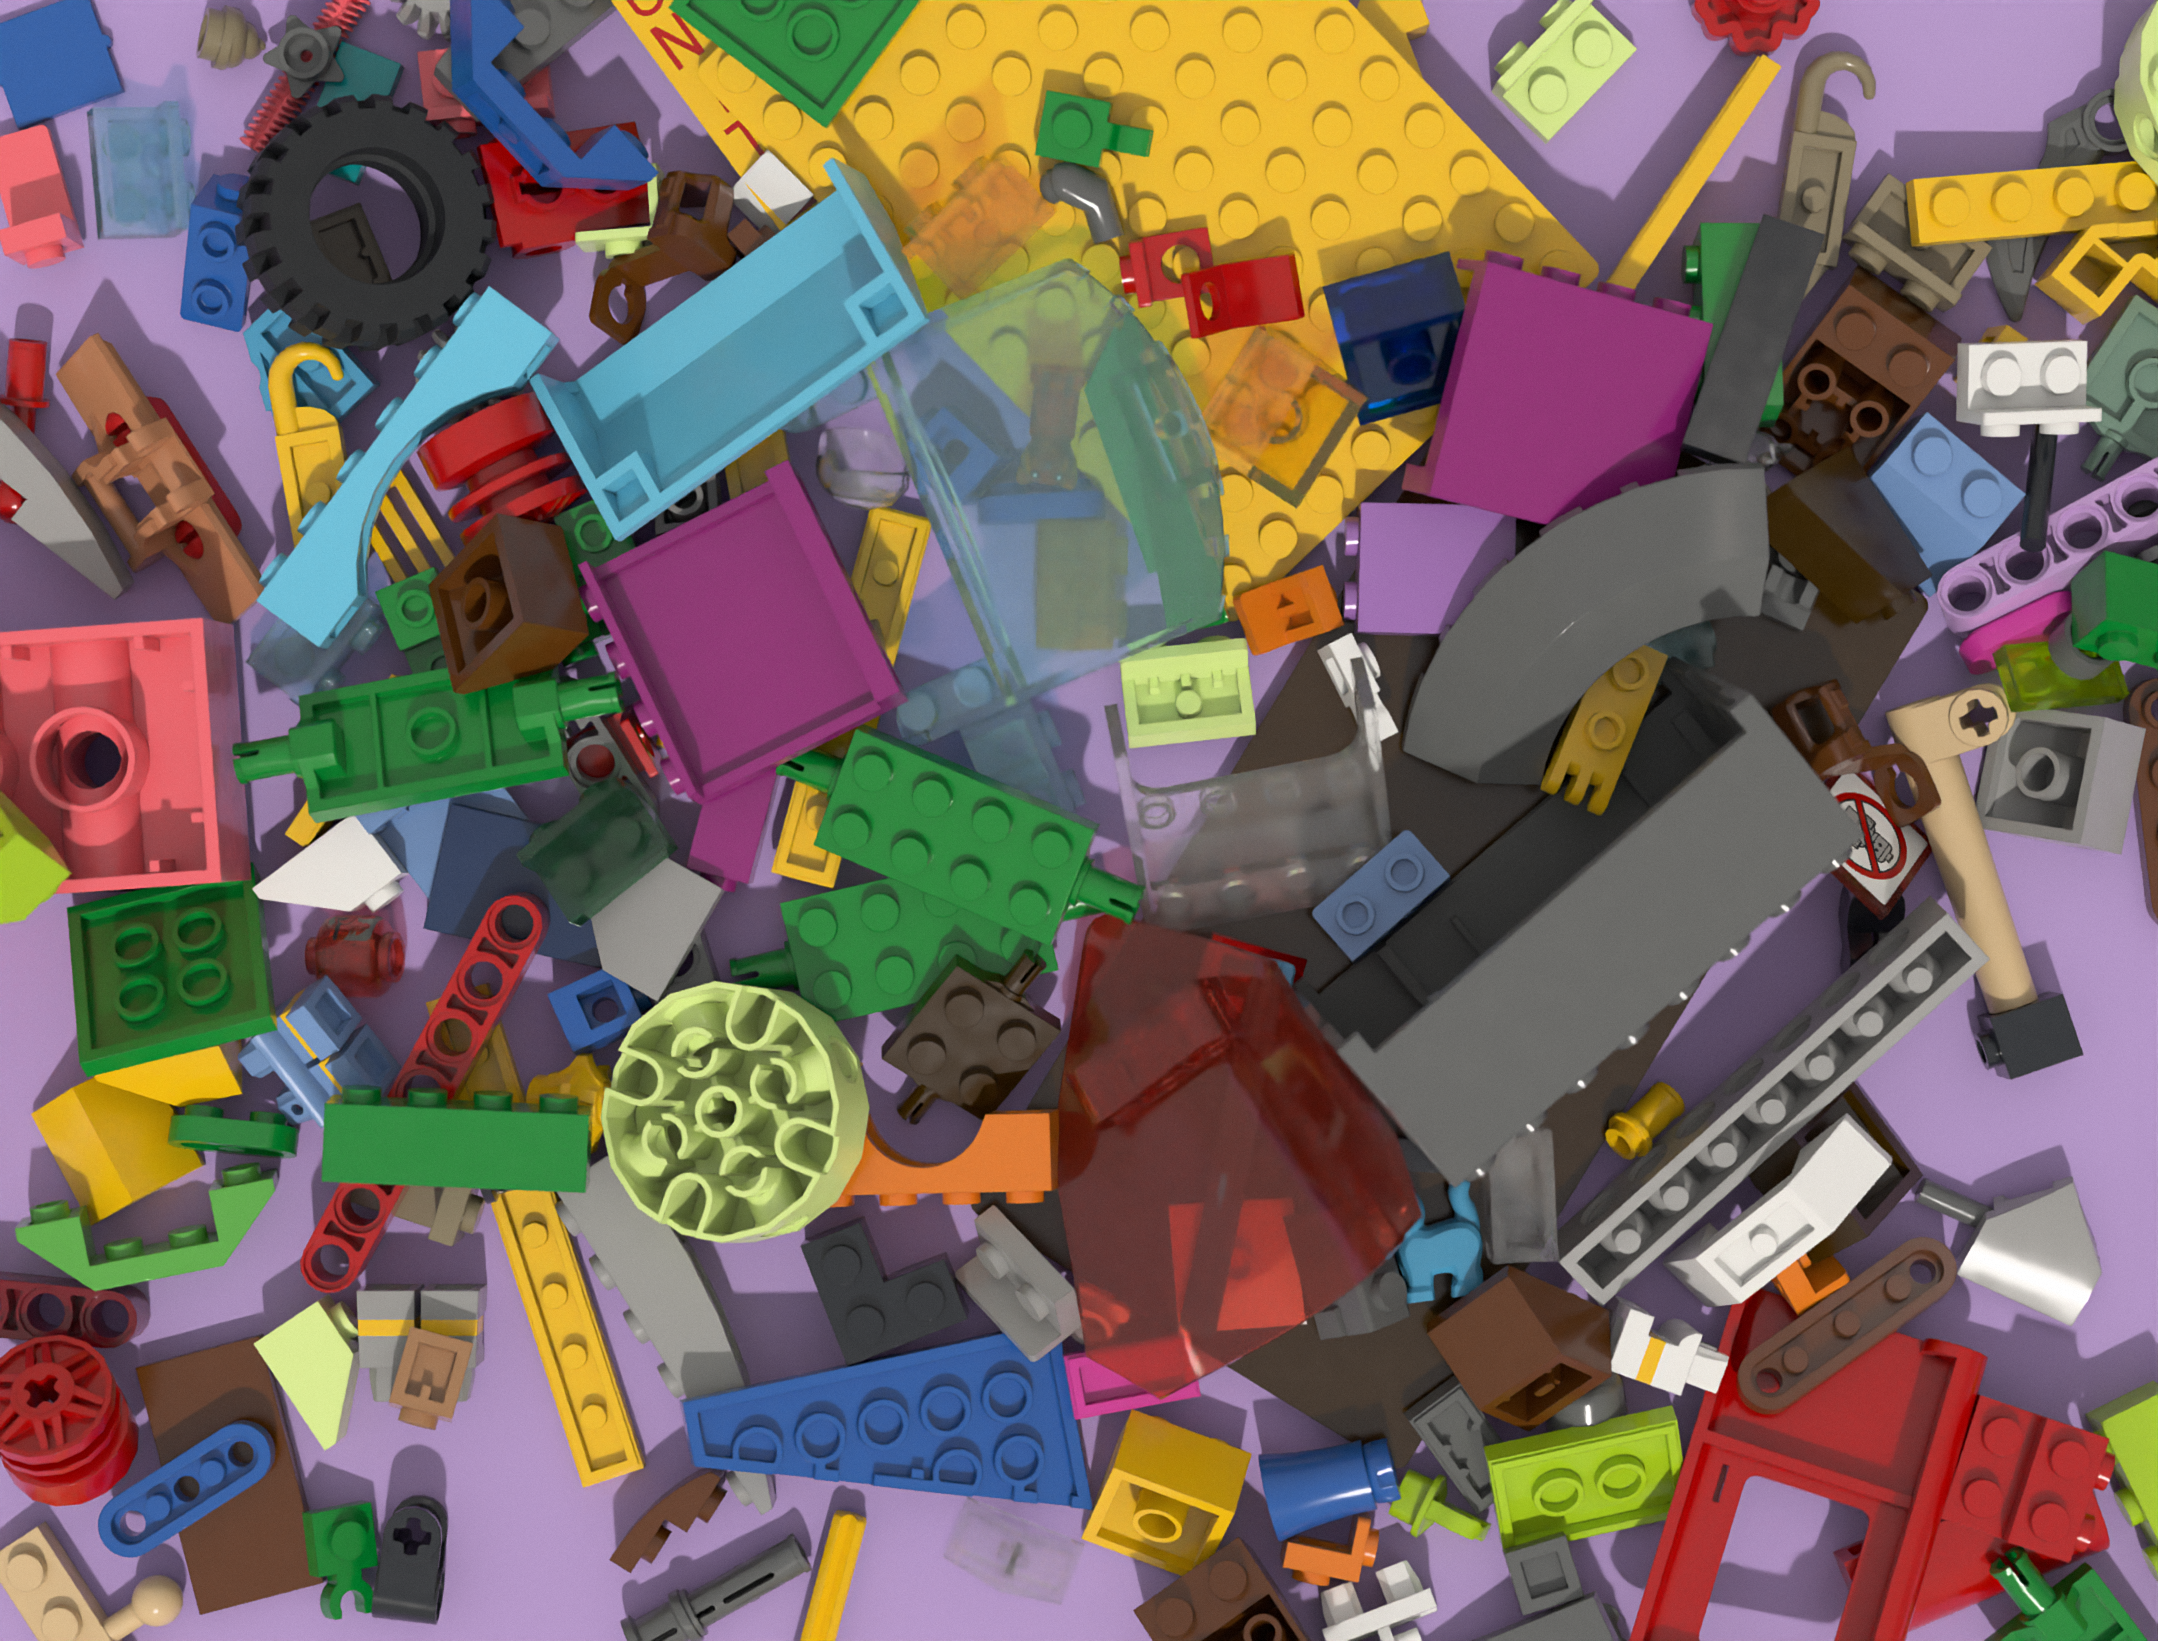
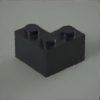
(875, 1308)

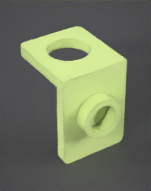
(623, 240)

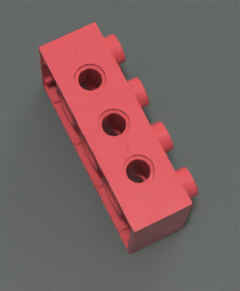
(173, 713)

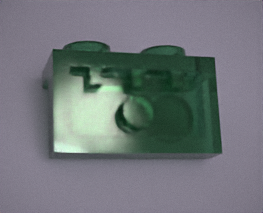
(597, 848)

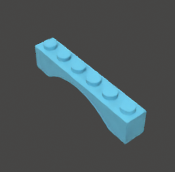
(328, 571)

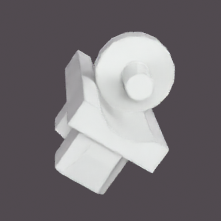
(1404, 1600)

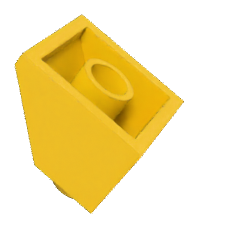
(1166, 1494)

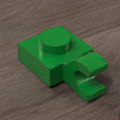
(1080, 130)

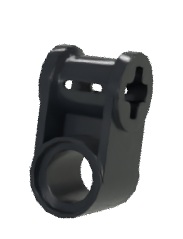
(412, 1571)

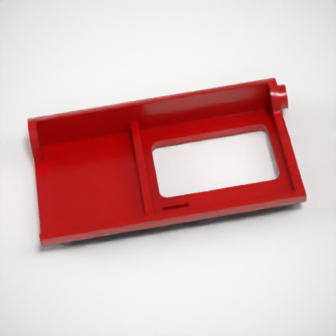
(1868, 1438)

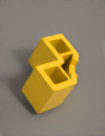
(2100, 265)

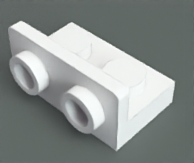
(2022, 385)

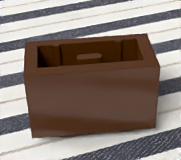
(1524, 1346)

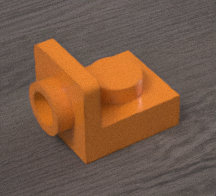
(1808, 1283)

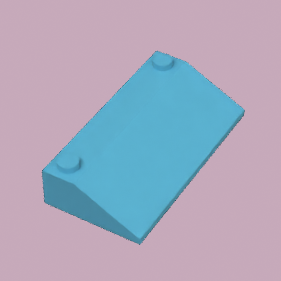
(738, 356)

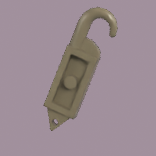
(1821, 158)

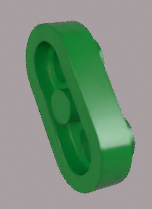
(206, 1130)

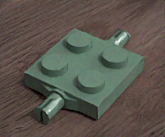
(2125, 385)

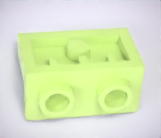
(1561, 67)

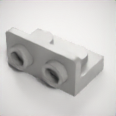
(1018, 1287)

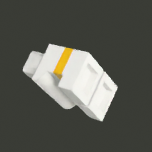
(1663, 1356)

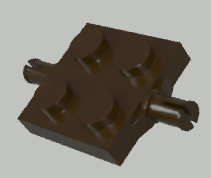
(971, 1037)

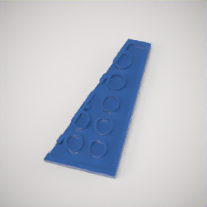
(923, 1419)

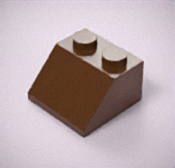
(508, 604)

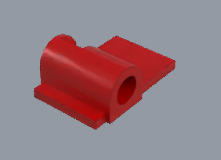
(545, 219)

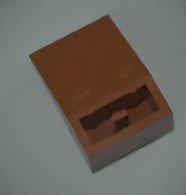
(1859, 374)
(1222, 1601)

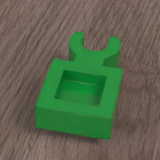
(338, 1546)

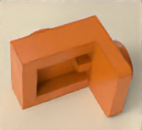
(1288, 610)
(1319, 1559)

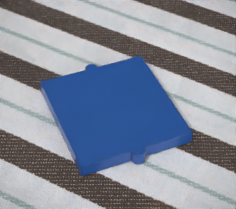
(55, 62)

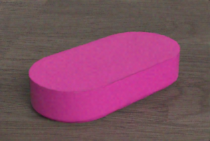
(2024, 625)

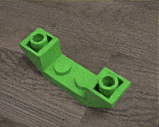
(67, 1240)

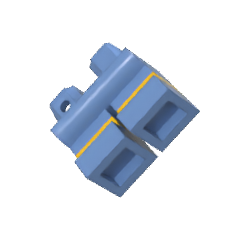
(318, 1052)

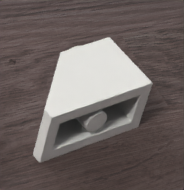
(338, 872)

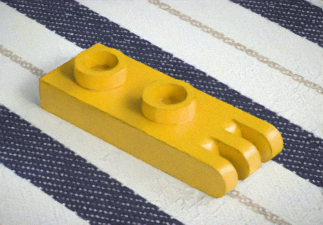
(1604, 729)

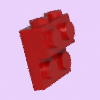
(2028, 1479)

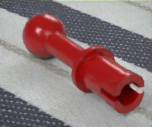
(24, 394)

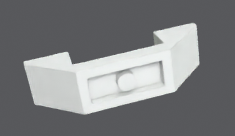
(1785, 1222)

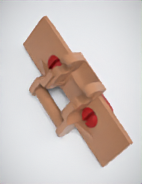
(192, 513)

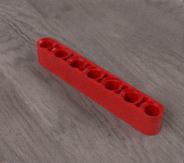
(448, 1067)

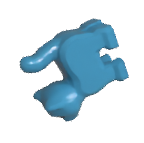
(1443, 1247)

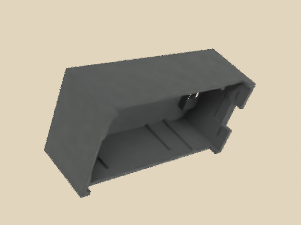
(1583, 926)

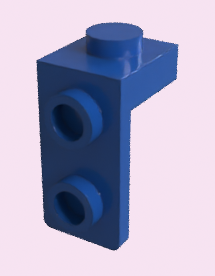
(214, 278)

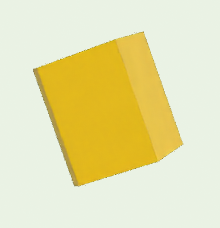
(112, 1146)

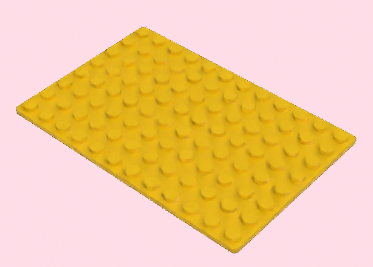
(1267, 129)

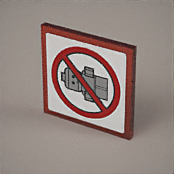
(1886, 855)

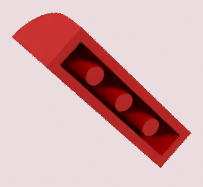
(1961, 1565)

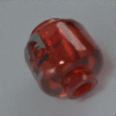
(357, 954)

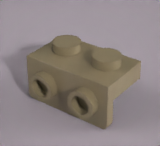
(1882, 241)

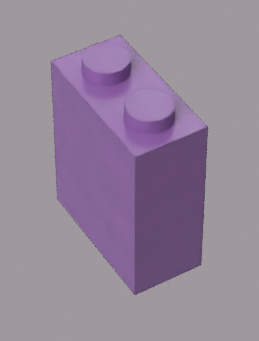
(1419, 564)

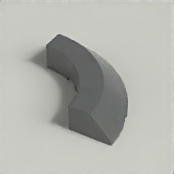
(1579, 606)

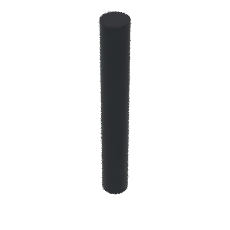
(2038, 491)

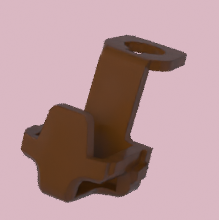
(678, 247)
(1850, 753)

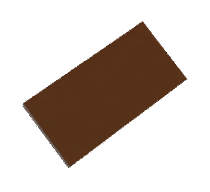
(257, 1538)

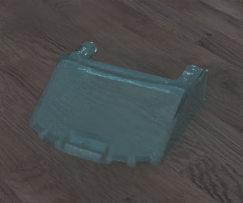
(1056, 482)

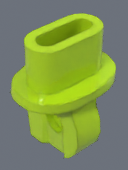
(1425, 1503)

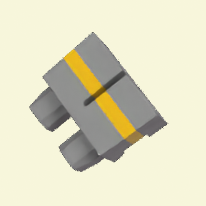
(390, 1310)

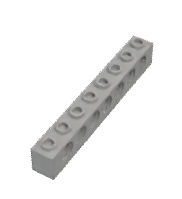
(1767, 1100)

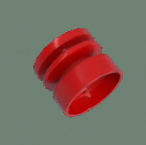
(499, 465)
(63, 1421)

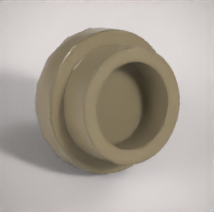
(227, 38)

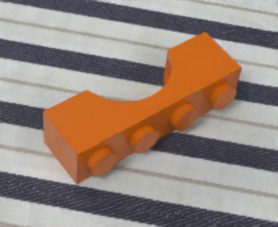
(1009, 1155)

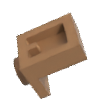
(429, 1378)

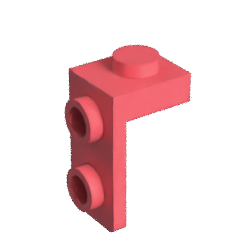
(35, 200)

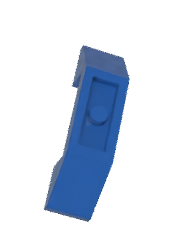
(604, 162)

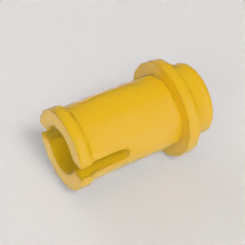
(1632, 1132)

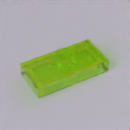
(2037, 683)

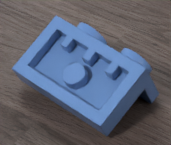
(1380, 895)

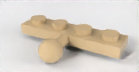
(60, 1603)

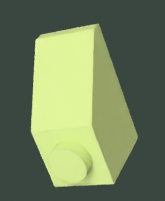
(317, 1365)

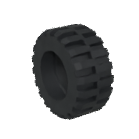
(431, 173)

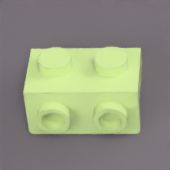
(1188, 693)

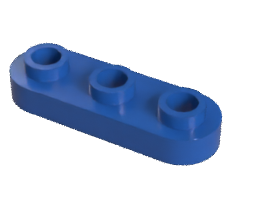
(163, 1503)

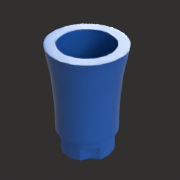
(1326, 1484)

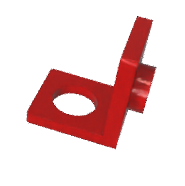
(1143, 270)
(1244, 294)
(599, 761)

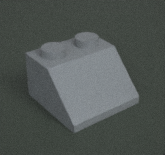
(2062, 779)

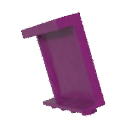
(1559, 393)
(742, 638)

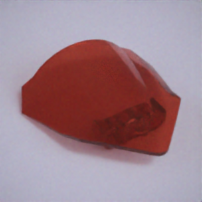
(1211, 1157)

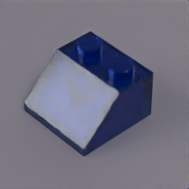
(1398, 333)

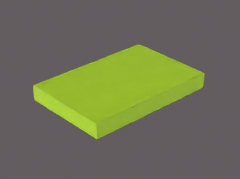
(1586, 1478)

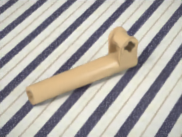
(1938, 732)

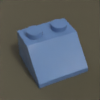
(1942, 495)

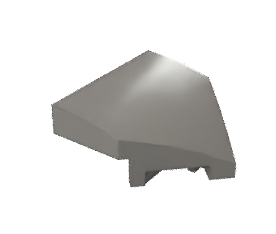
(654, 927)
(2036, 1252)

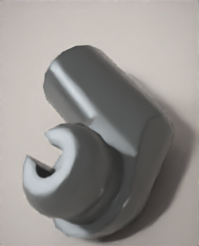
(1084, 191)

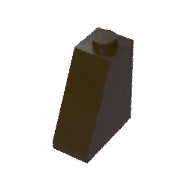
(1845, 539)

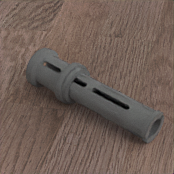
(689, 1614)

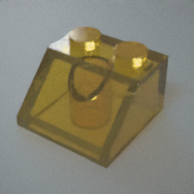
(1280, 414)

